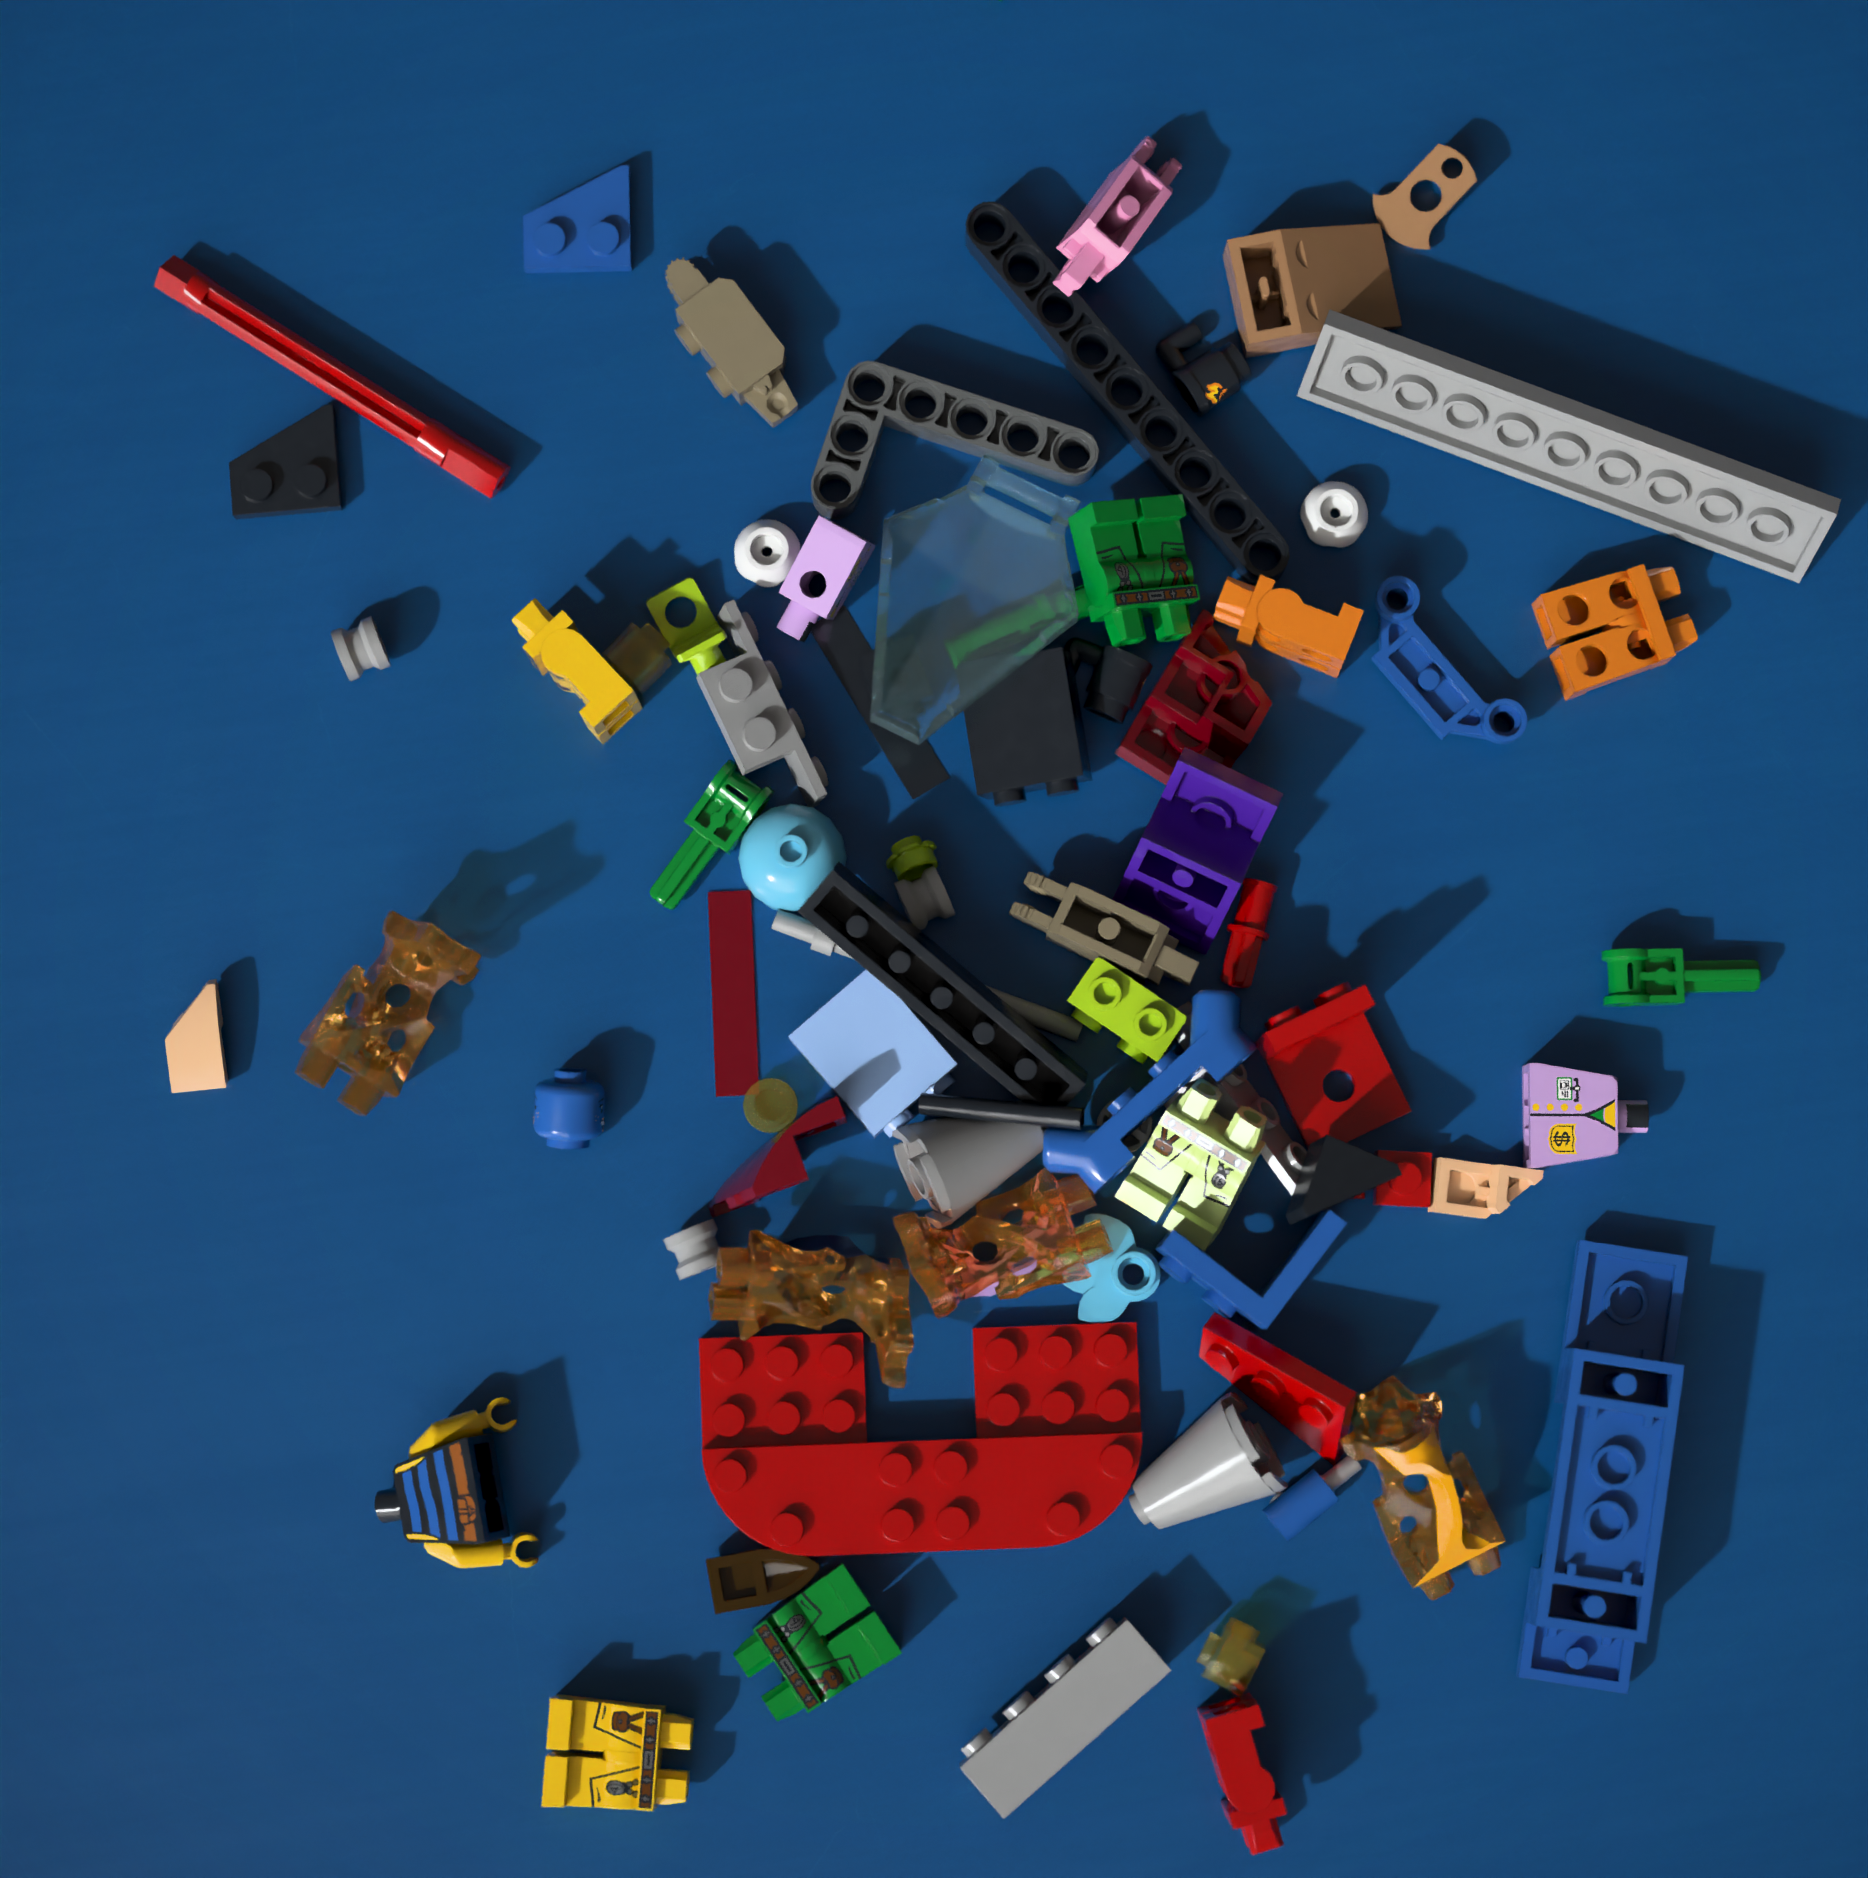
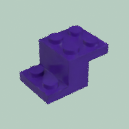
(1197, 848)

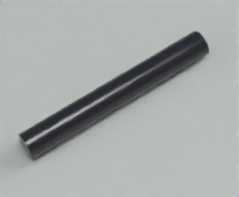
(1001, 1111)

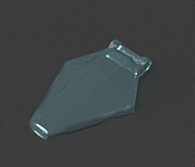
(966, 598)

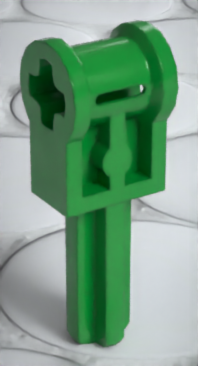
(717, 823)
(1663, 977)

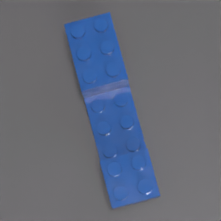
(1608, 1469)

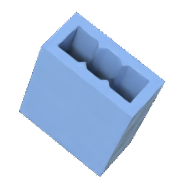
(874, 1054)

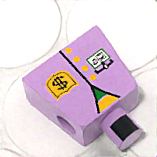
(839, 558)
(1574, 1115)

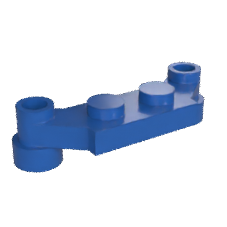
(1430, 679)

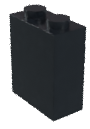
(1029, 732)

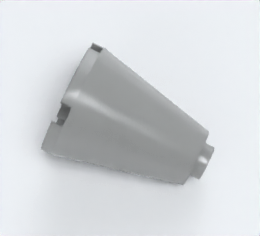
(961, 1160)
(1209, 1468)

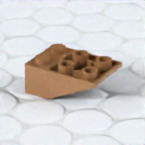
(1294, 276)

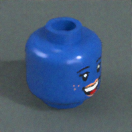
(569, 1109)

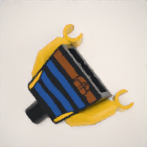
(454, 1493)

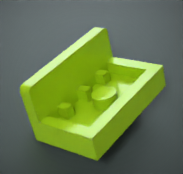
(1127, 1009)

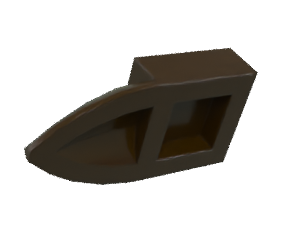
(756, 1578)

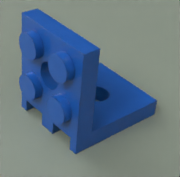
(1229, 1294)

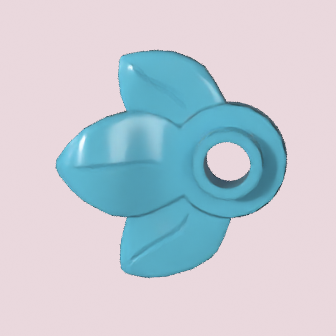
(1106, 1291)

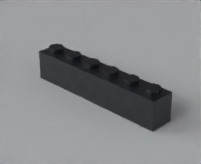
(942, 990)

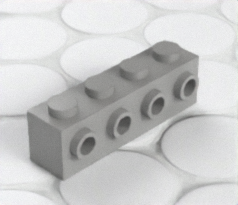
(1063, 1716)

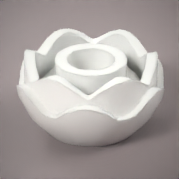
(1334, 531)
(753, 564)

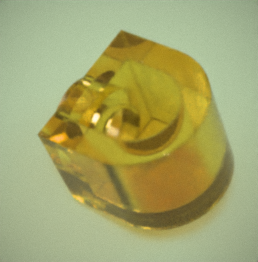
(639, 655)
(1232, 1656)

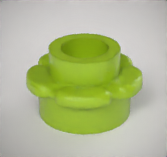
(911, 857)

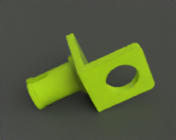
(699, 639)

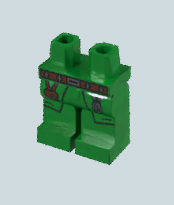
(1135, 567)
(809, 1660)

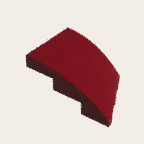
(1196, 704)
(777, 1162)

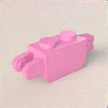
(1115, 218)

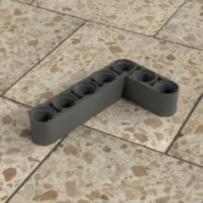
(938, 428)

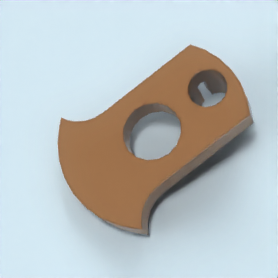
(1399, 215)

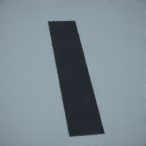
(842, 645)

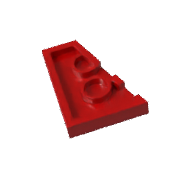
(1285, 1387)

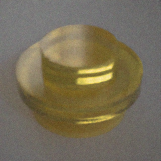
(770, 1105)

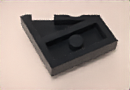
(290, 471)

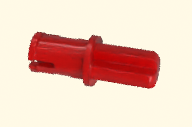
(1247, 933)

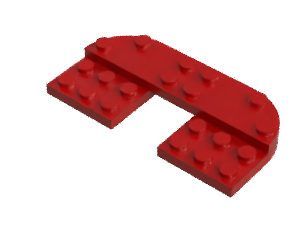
(1045, 1464)

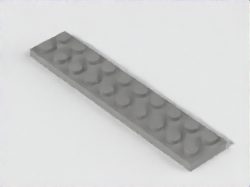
(1567, 447)

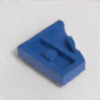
(582, 228)

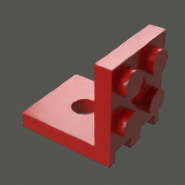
(1327, 1039)

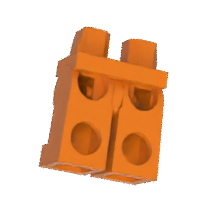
(1287, 625)
(1631, 627)

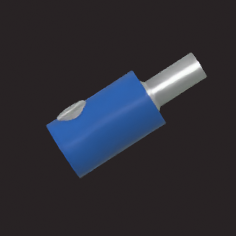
(1308, 1498)

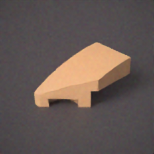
(196, 1045)
(1477, 1188)

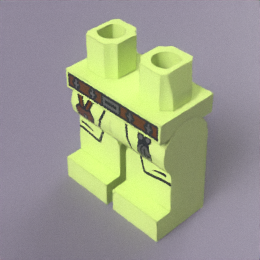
(1200, 1144)

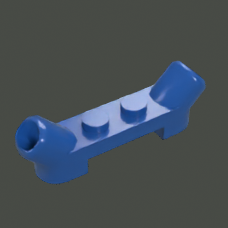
(1215, 1046)

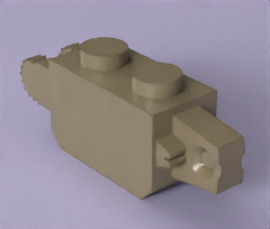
(733, 339)
(1106, 929)

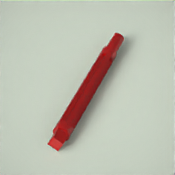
(333, 377)

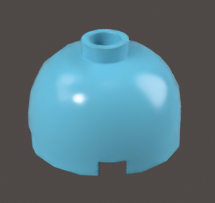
(789, 855)

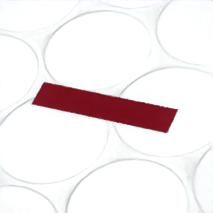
(733, 992)

